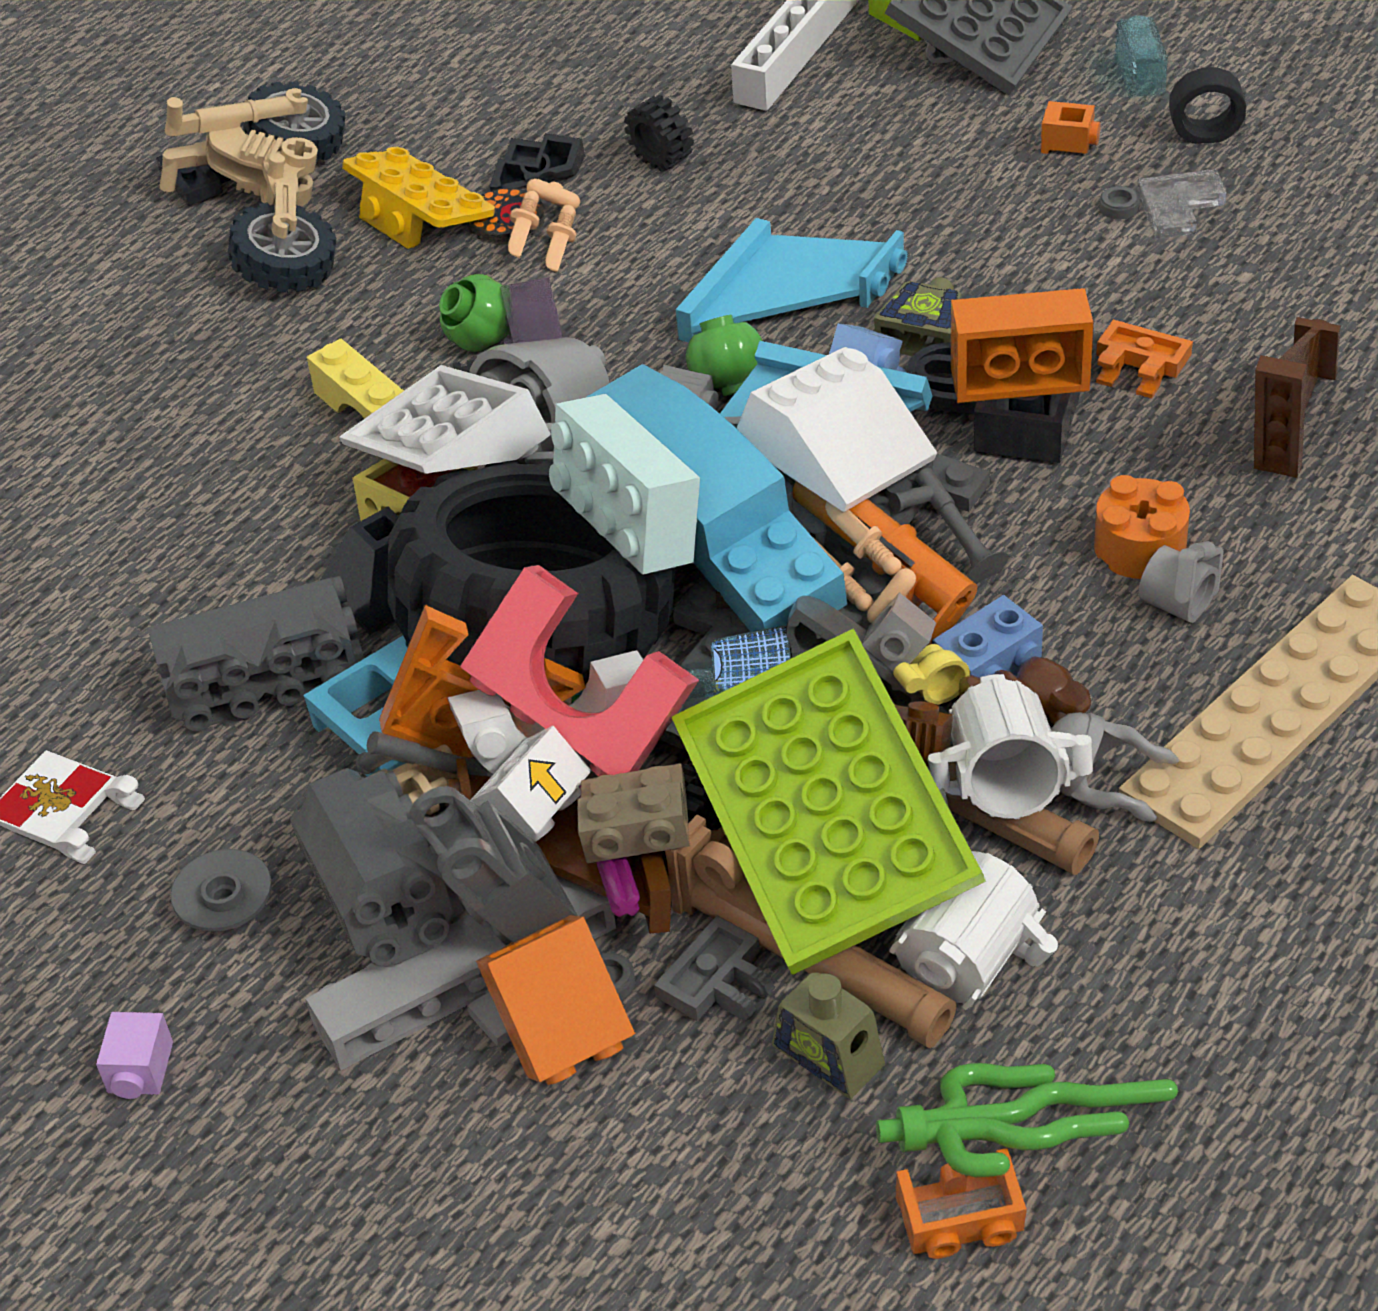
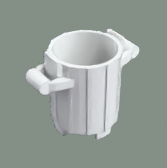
(1007, 751)
(972, 935)

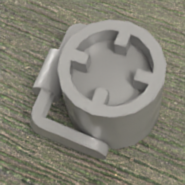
(1181, 580)

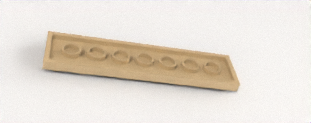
(1265, 717)

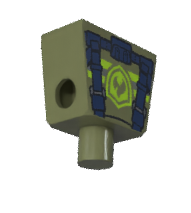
(918, 314)
(829, 1033)

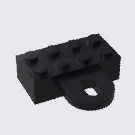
(1010, 426)

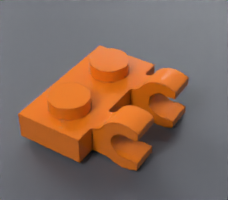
(1143, 348)

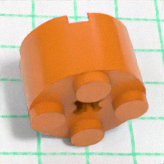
(1137, 520)

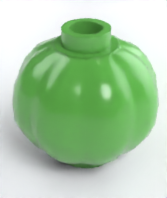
(473, 313)
(724, 352)

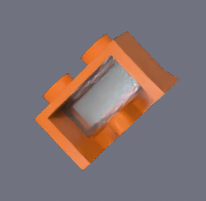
(960, 1210)

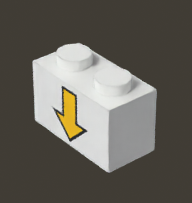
(536, 782)

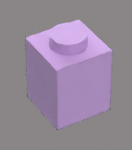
(134, 1053)

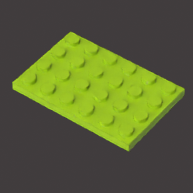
(826, 801)

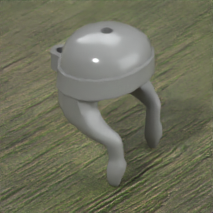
(1104, 738)

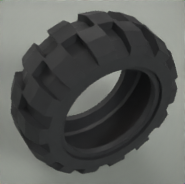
(477, 532)

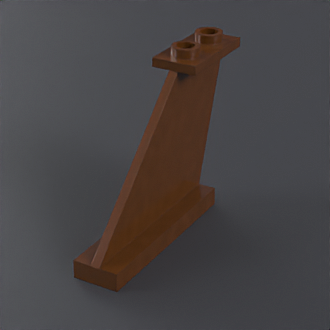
(1284, 391)
(567, 859)

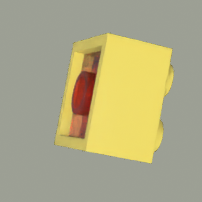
(390, 486)

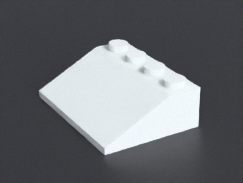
(452, 423)
(836, 428)

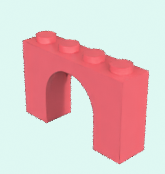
(511, 663)

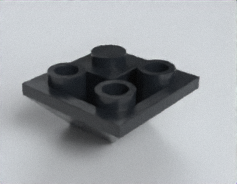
(364, 569)

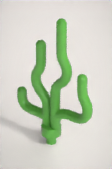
(992, 1122)

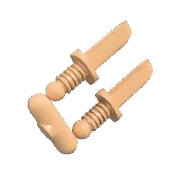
(526, 219)
(869, 544)

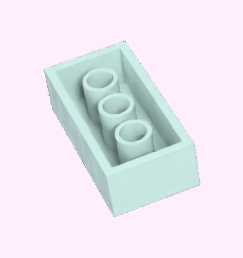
(625, 483)

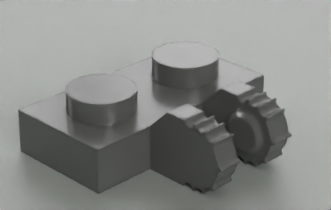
(709, 968)

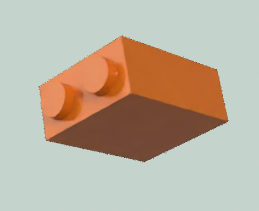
(556, 999)

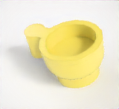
(933, 674)

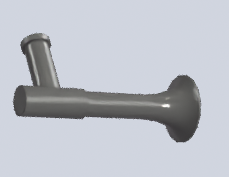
(982, 560)
(385, 747)

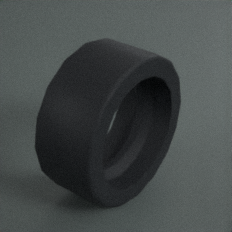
(1200, 82)

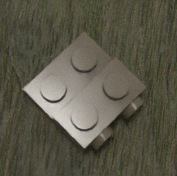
(633, 813)

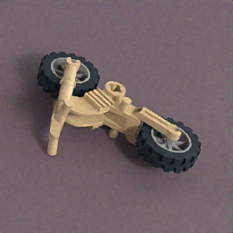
(273, 154)

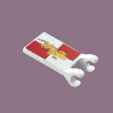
(58, 797)

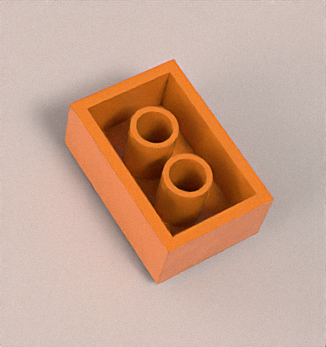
(1021, 345)

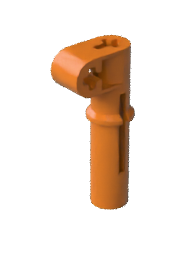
(937, 580)

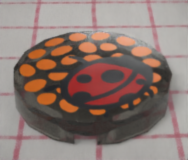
(499, 227)

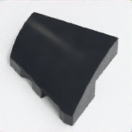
(545, 160)

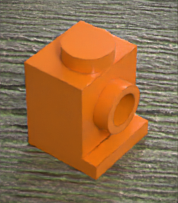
(1069, 128)

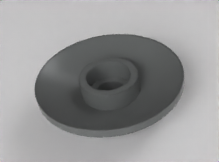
(219, 875)

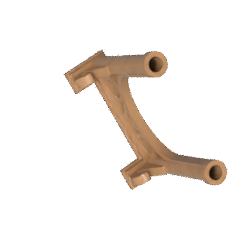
(712, 881)

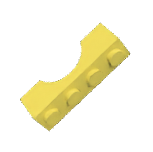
(348, 379)

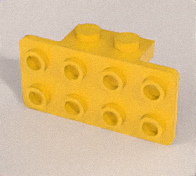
(405, 191)

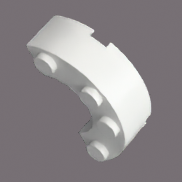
(496, 732)

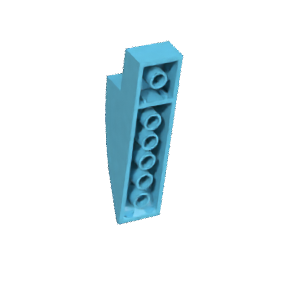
(744, 527)

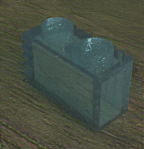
(1141, 56)

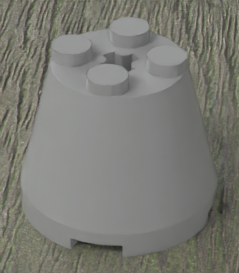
(548, 368)

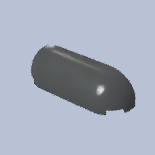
(816, 622)

